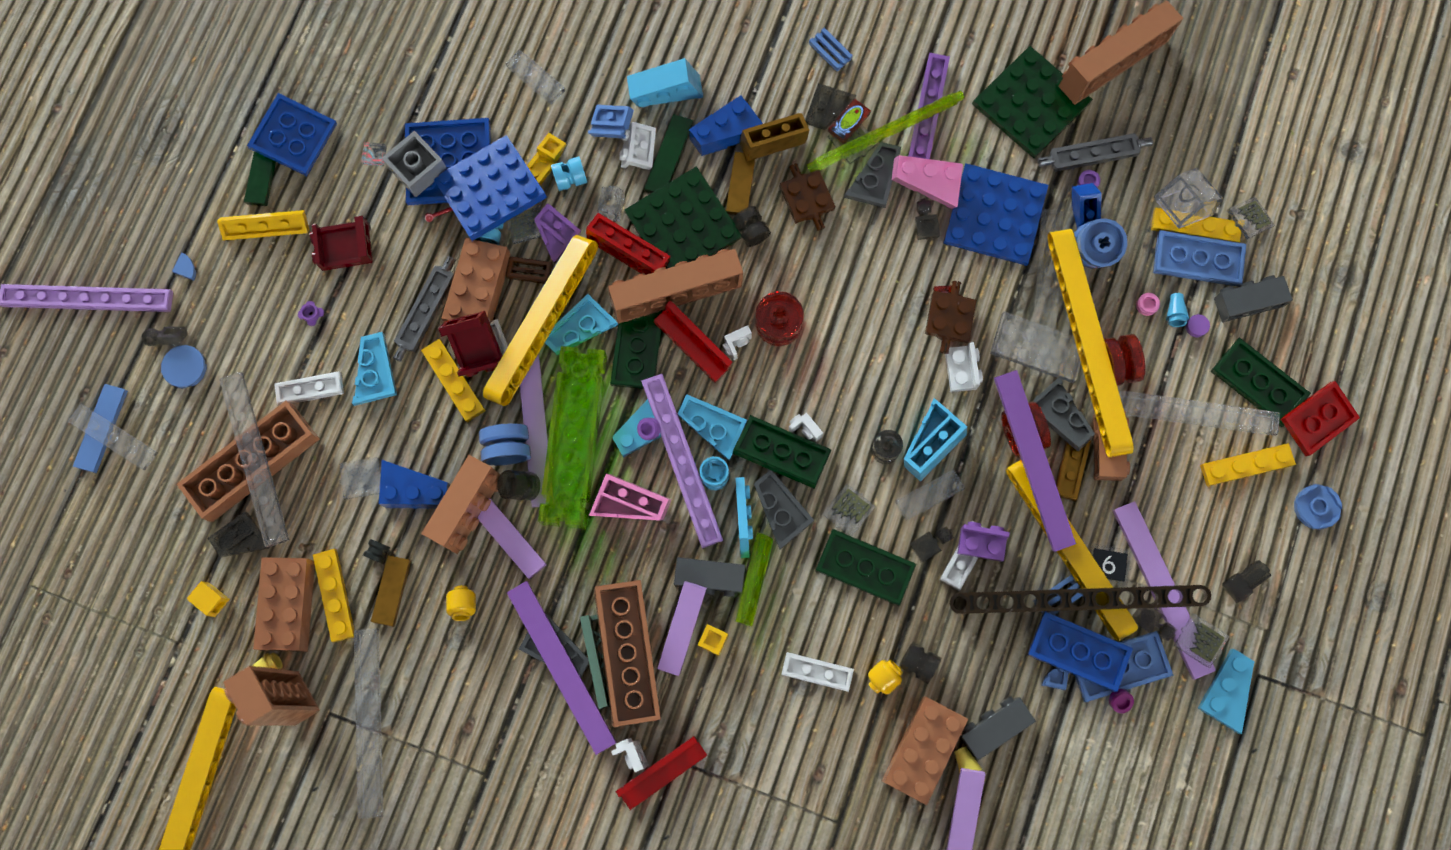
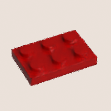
(1320, 418)

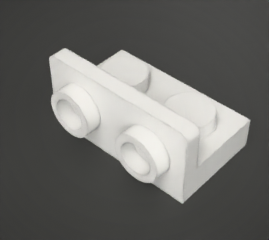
(638, 146)
(963, 368)
(635, 756)

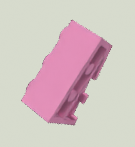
(930, 177)
(626, 500)

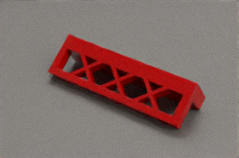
(625, 245)
(693, 342)
(662, 773)

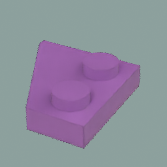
(555, 231)

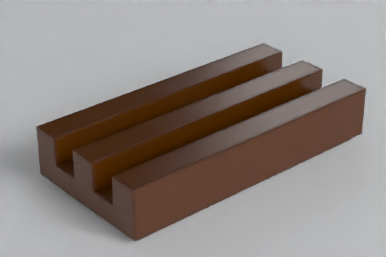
(528, 278)

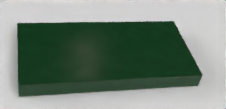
(636, 351)
(1259, 380)
(782, 451)
(866, 567)

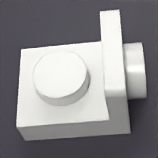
(737, 338)
(809, 429)

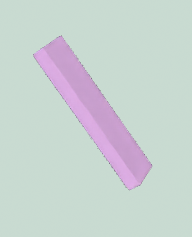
(511, 540)
(682, 628)
(966, 809)

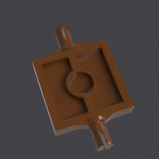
(807, 196)
(950, 317)

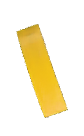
(547, 154)

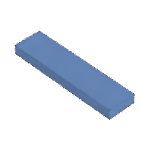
(109, 407)

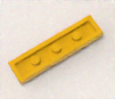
(263, 225)
(1209, 227)
(456, 386)
(1247, 464)
(334, 595)

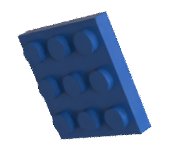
(292, 134)

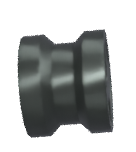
(376, 551)

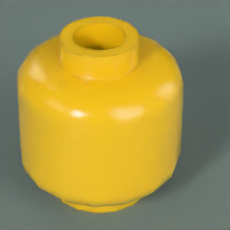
(461, 603)
(885, 677)

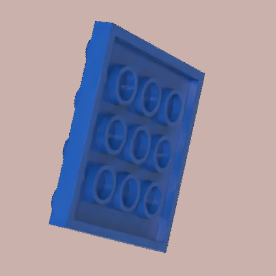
(452, 143)
(489, 187)
(996, 214)

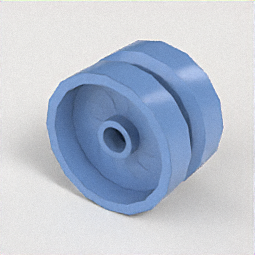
(1111, 243)
(504, 444)

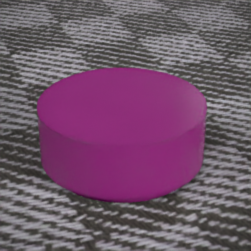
(1121, 701)

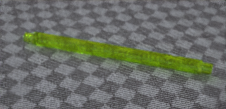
(885, 131)

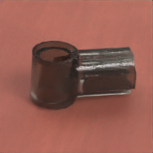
(1242, 584)

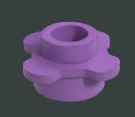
(306, 309)

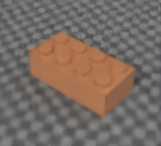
(477, 280)
(462, 505)
(284, 604)
(924, 750)

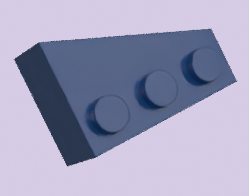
(723, 127)
(409, 488)

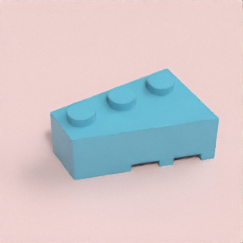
(665, 84)
(934, 440)

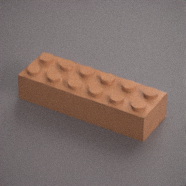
(1120, 51)
(680, 284)
(222, 480)
(626, 653)
(270, 697)

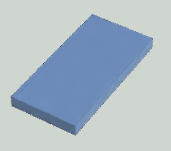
(1199, 258)
(1145, 665)

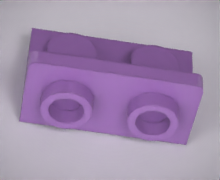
(982, 541)

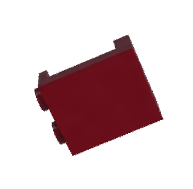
(341, 245)
(472, 343)

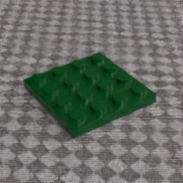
(1029, 102)
(684, 219)

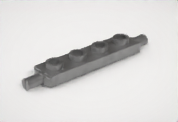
(1095, 152)
(424, 309)

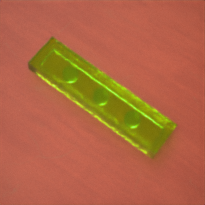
(754, 580)

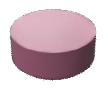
(1148, 304)

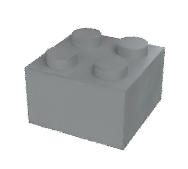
(414, 163)

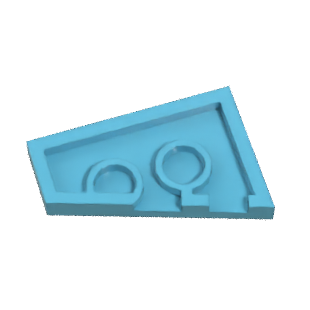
(579, 325)
(375, 372)
(713, 424)
(627, 437)
(744, 513)
(1229, 691)

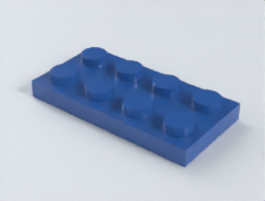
(1080, 651)

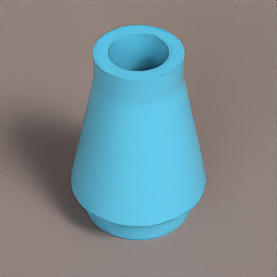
(1177, 311)

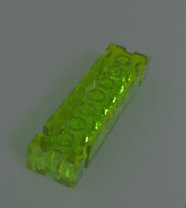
(573, 437)

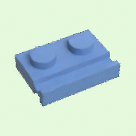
(611, 121)

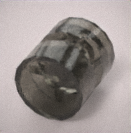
(752, 228)
(887, 447)
(518, 485)
(920, 662)

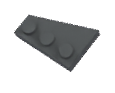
(875, 179)
(1064, 416)
(781, 508)
(578, 658)

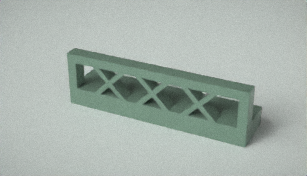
(594, 660)

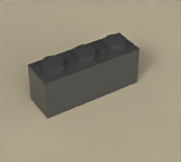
(1252, 298)
(711, 575)
(996, 727)

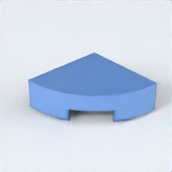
(185, 267)
(1056, 679)

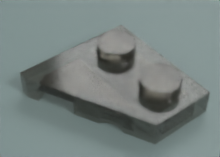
(827, 106)
(238, 537)

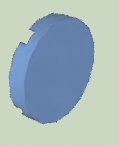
(183, 366)
(1318, 506)

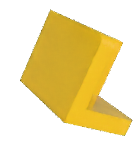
(208, 599)
(713, 640)

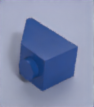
(1086, 203)

